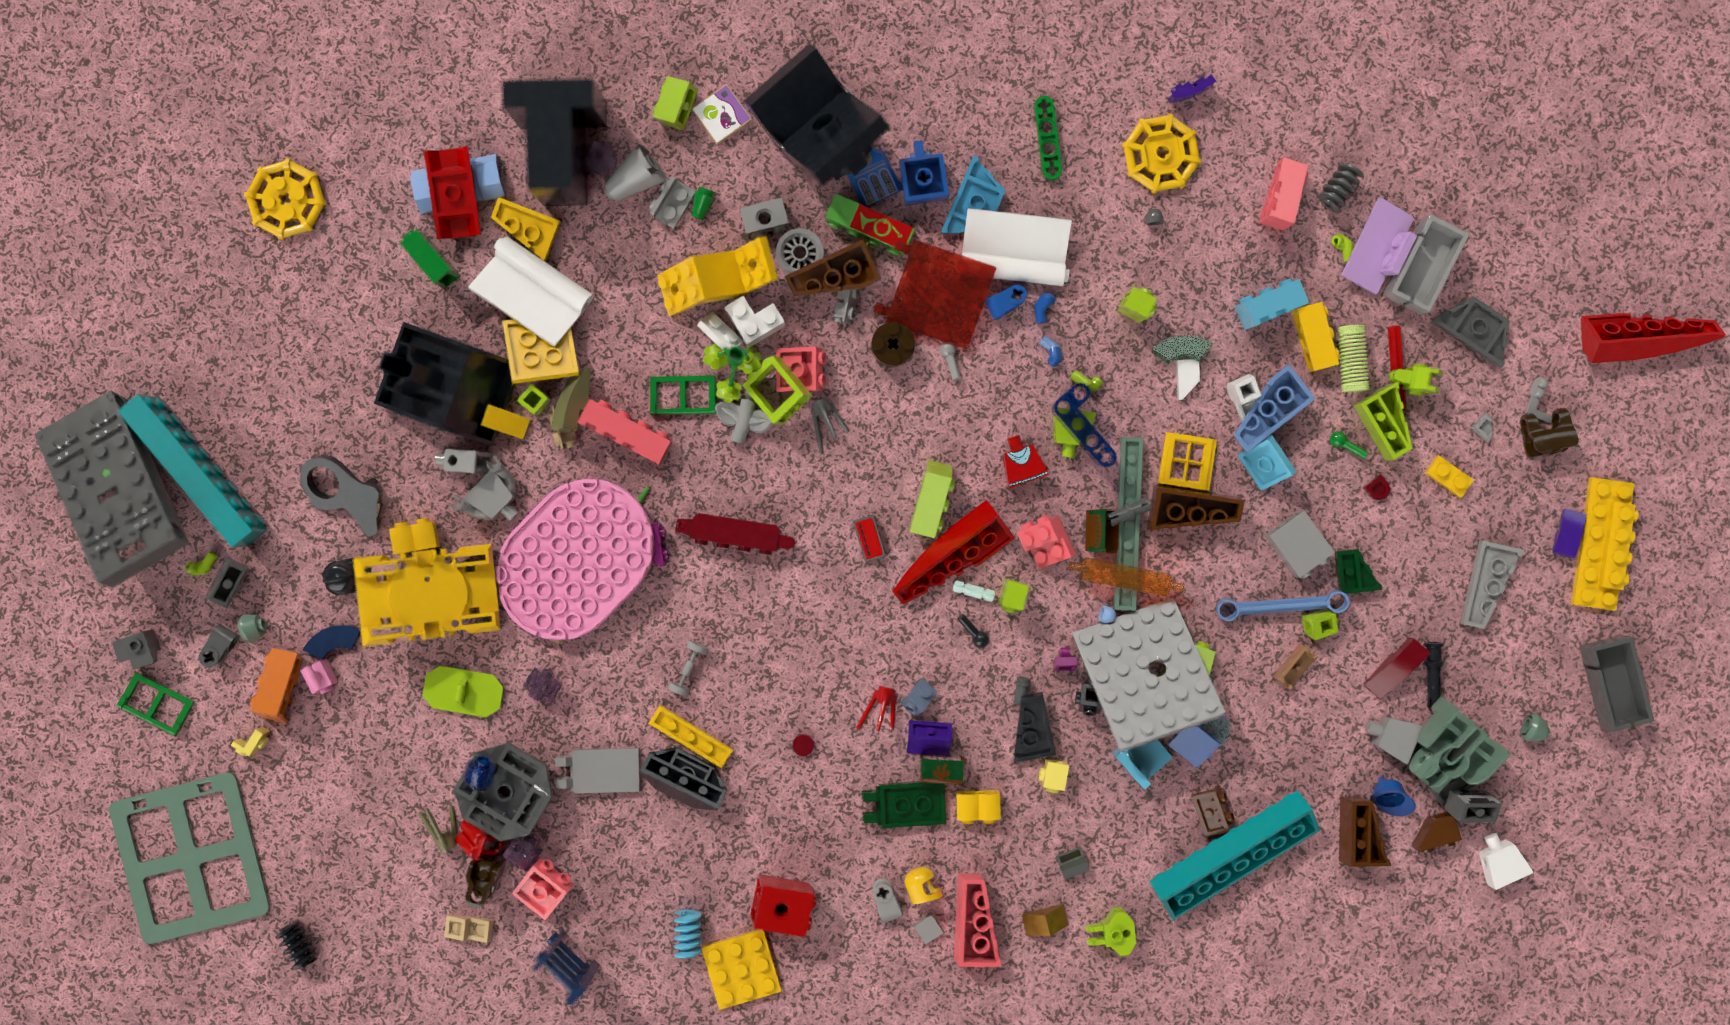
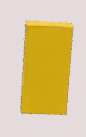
(505, 421)

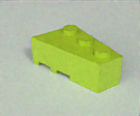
(1385, 421)

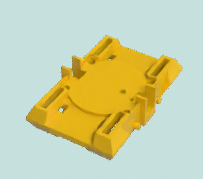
(429, 605)

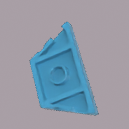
(976, 192)

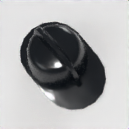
(340, 577)

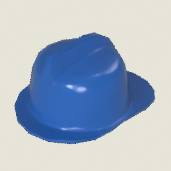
(1392, 798)

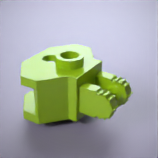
(1416, 379)
(1112, 932)

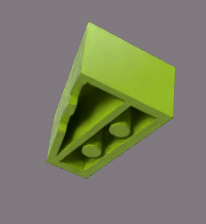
(932, 499)

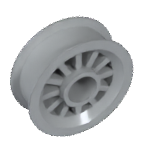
(791, 236)

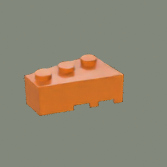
(276, 685)

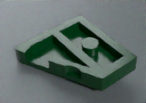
(1354, 573)

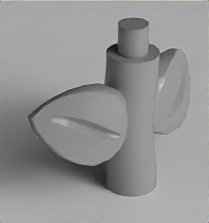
(743, 418)

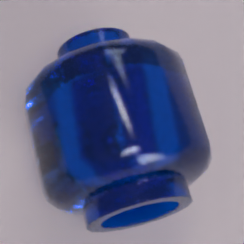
(479, 773)

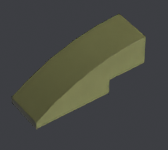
(572, 402)

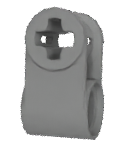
(887, 903)

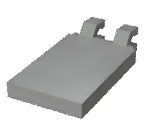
(601, 770)

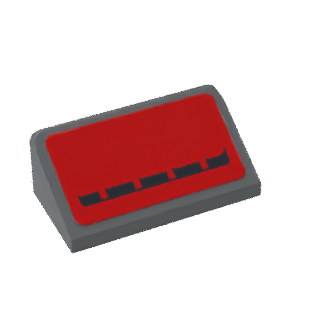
(869, 538)

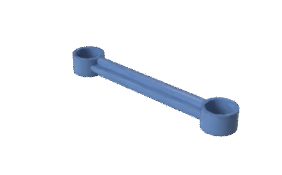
(1283, 605)

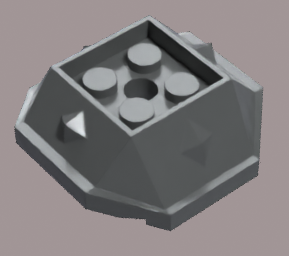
(501, 814)

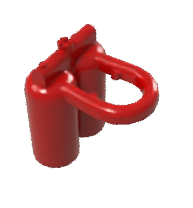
(473, 841)

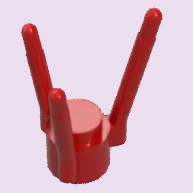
(885, 697)

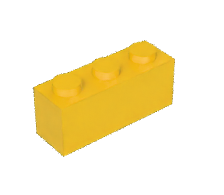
(1316, 337)

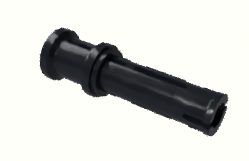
(1433, 663)

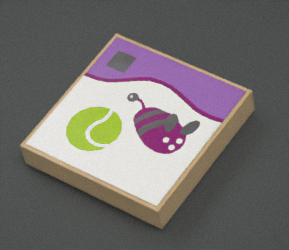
(722, 114)

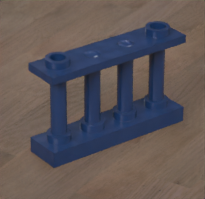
(566, 967)

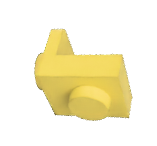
(257, 741)

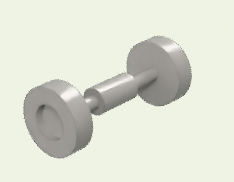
(679, 688)

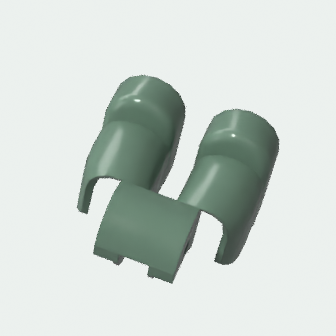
(1474, 756)

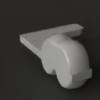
(1537, 392)

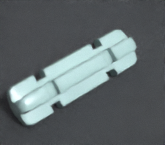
(973, 591)

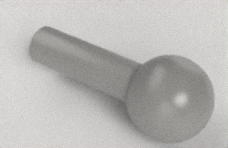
(948, 351)

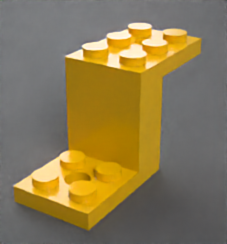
(717, 276)

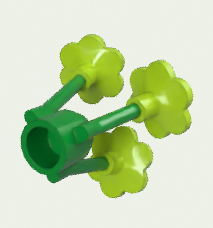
(744, 360)

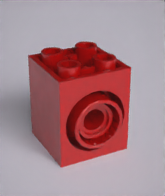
(791, 916)

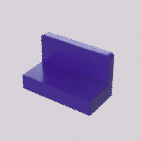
(929, 738)

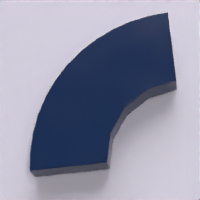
(332, 638)

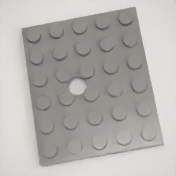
(1133, 699)

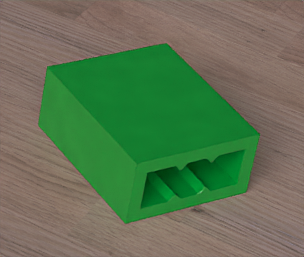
(429, 258)

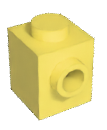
(1054, 775)

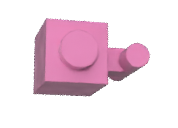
(319, 677)

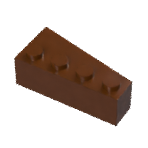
(1186, 507)

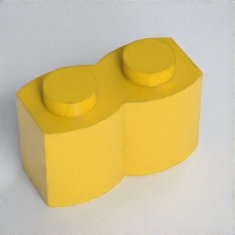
(414, 537)
(978, 806)

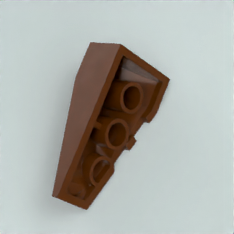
(842, 270)

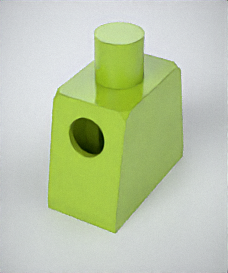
(1062, 436)

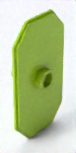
(463, 691)

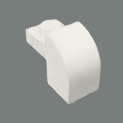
(1243, 393)

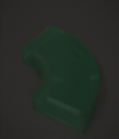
(1182, 347)

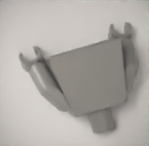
(491, 495)

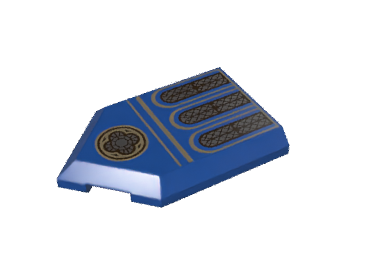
(875, 180)

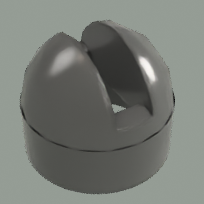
(1154, 217)

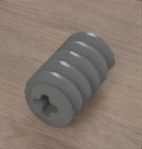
(1339, 185)

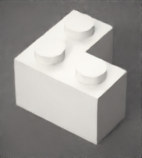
(753, 326)

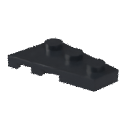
(1033, 730)

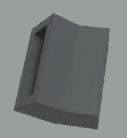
(1072, 863)

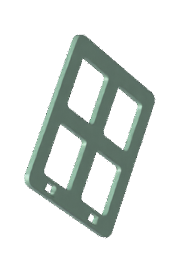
(189, 859)

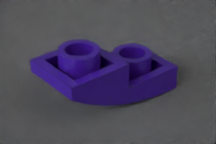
(1187, 91)
(1569, 533)

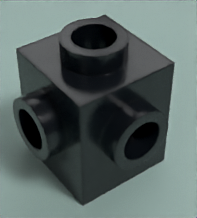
(1088, 708)

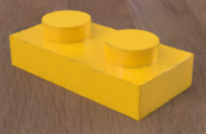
(1449, 476)

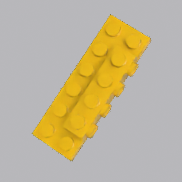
(1605, 544)

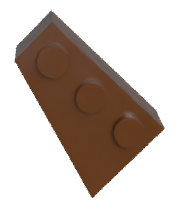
(1360, 835)

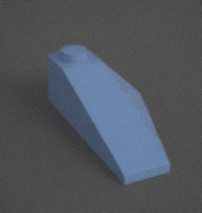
(1280, 401)

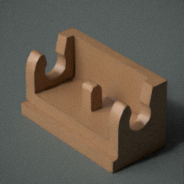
(1294, 666)

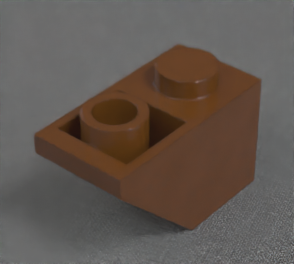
(1437, 831)

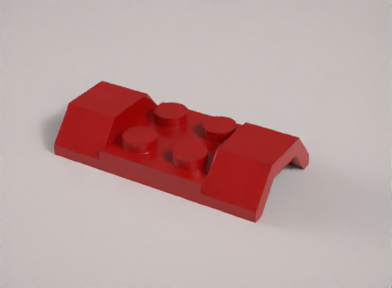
(452, 193)

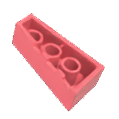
(625, 431)

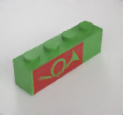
(868, 224)

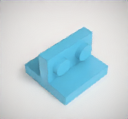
(1267, 463)

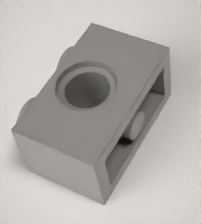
(752, 214)

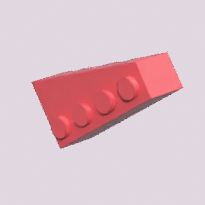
(974, 930)

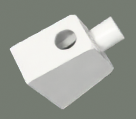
(1502, 862)

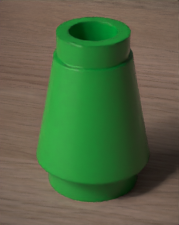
(702, 202)

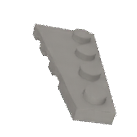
(1488, 580)

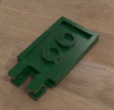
(906, 804)

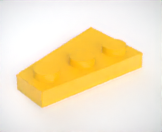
(528, 226)

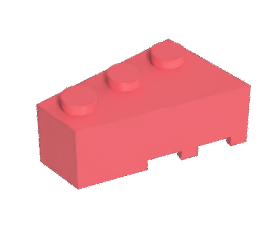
(1284, 194)

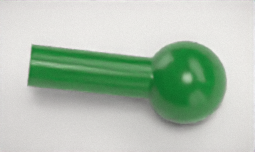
(1339, 439)

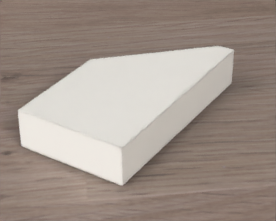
(1187, 376)

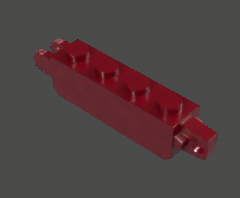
(735, 532)

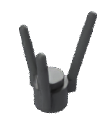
(823, 409)

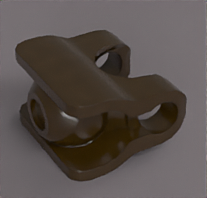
(1543, 441)
(482, 879)

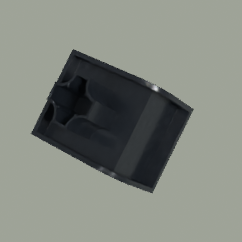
(816, 118)
(444, 383)

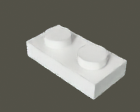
(719, 331)

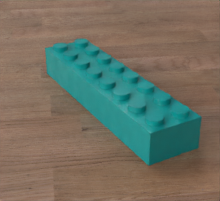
(193, 470)
(1235, 855)

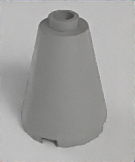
(634, 175)

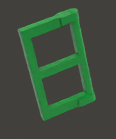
(682, 410)
(122, 704)

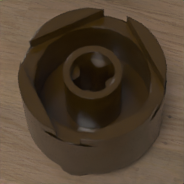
(892, 332)

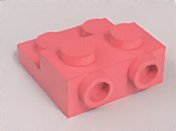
(807, 366)
(1046, 540)
(543, 888)

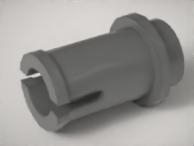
(1022, 687)

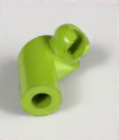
(201, 567)

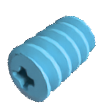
(689, 933)

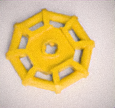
(1171, 161)
(280, 187)

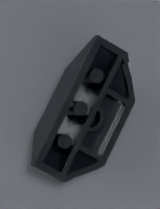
(684, 778)

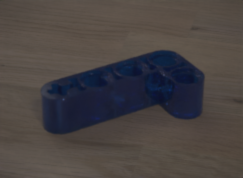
(1086, 429)

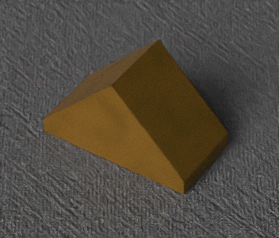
(1045, 921)

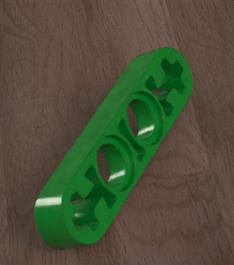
(1047, 138)

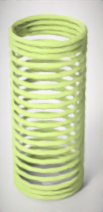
(1352, 386)

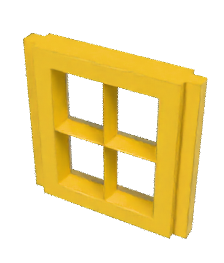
(1168, 458)

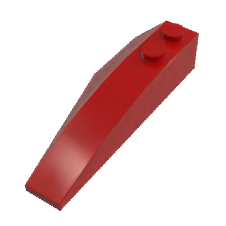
(1631, 338)
(962, 545)

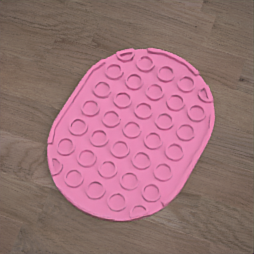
(575, 559)

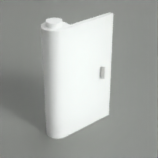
(1019, 245)
(531, 291)

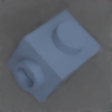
(919, 697)

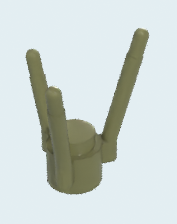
(444, 839)

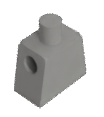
(464, 461)
(1394, 736)

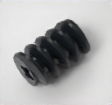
(295, 945)

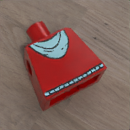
(1022, 463)

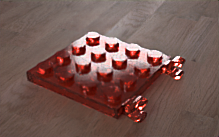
(939, 293)

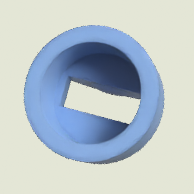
(1107, 615)

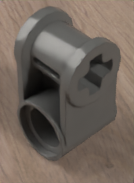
(220, 644)

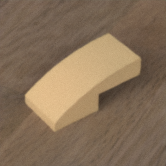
(468, 927)

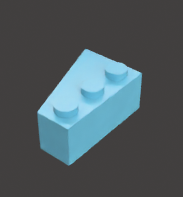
(1271, 303)

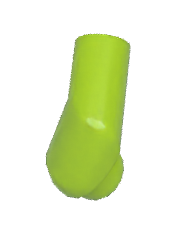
(1343, 244)
(1093, 384)

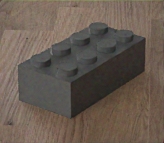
(1616, 683)

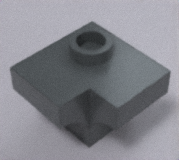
(137, 648)

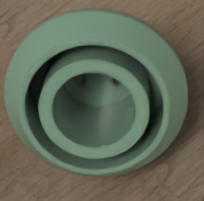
(251, 627)
(1534, 728)

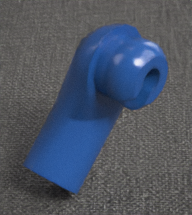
(1041, 305)

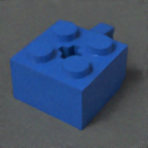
(925, 165)

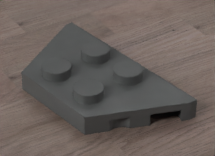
(1477, 328)

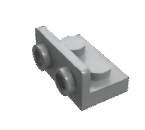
(671, 202)

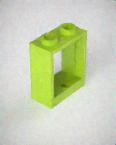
(792, 404)

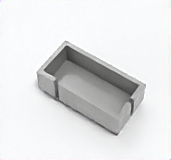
(1426, 265)

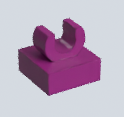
(1064, 661)

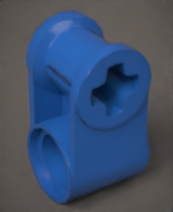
(1002, 303)

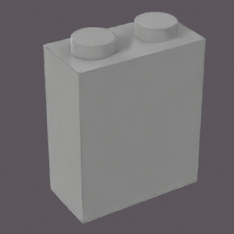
(1300, 544)

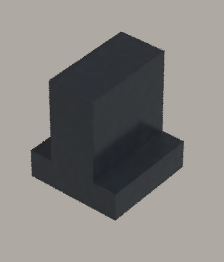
(555, 125)

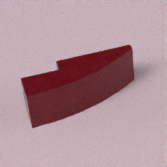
(1396, 667)

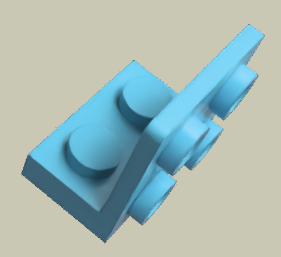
(1143, 761)

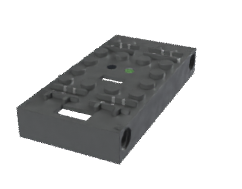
(89, 457)

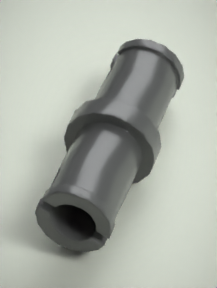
(1128, 512)

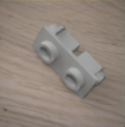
(846, 311)

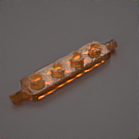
(1126, 576)

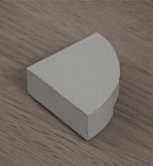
(1483, 427)

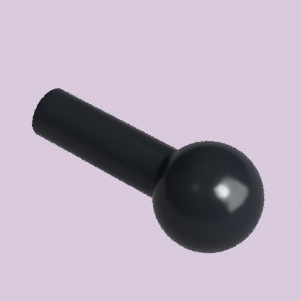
(980, 638)

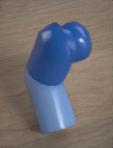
(1054, 351)

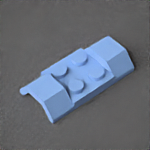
(486, 181)

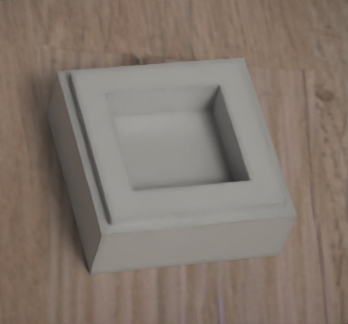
(928, 929)

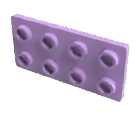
(1380, 247)

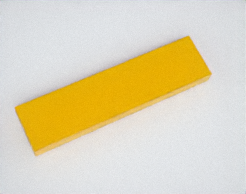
(691, 736)

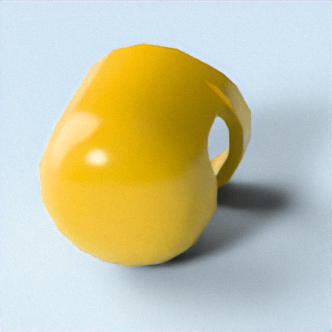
(914, 885)

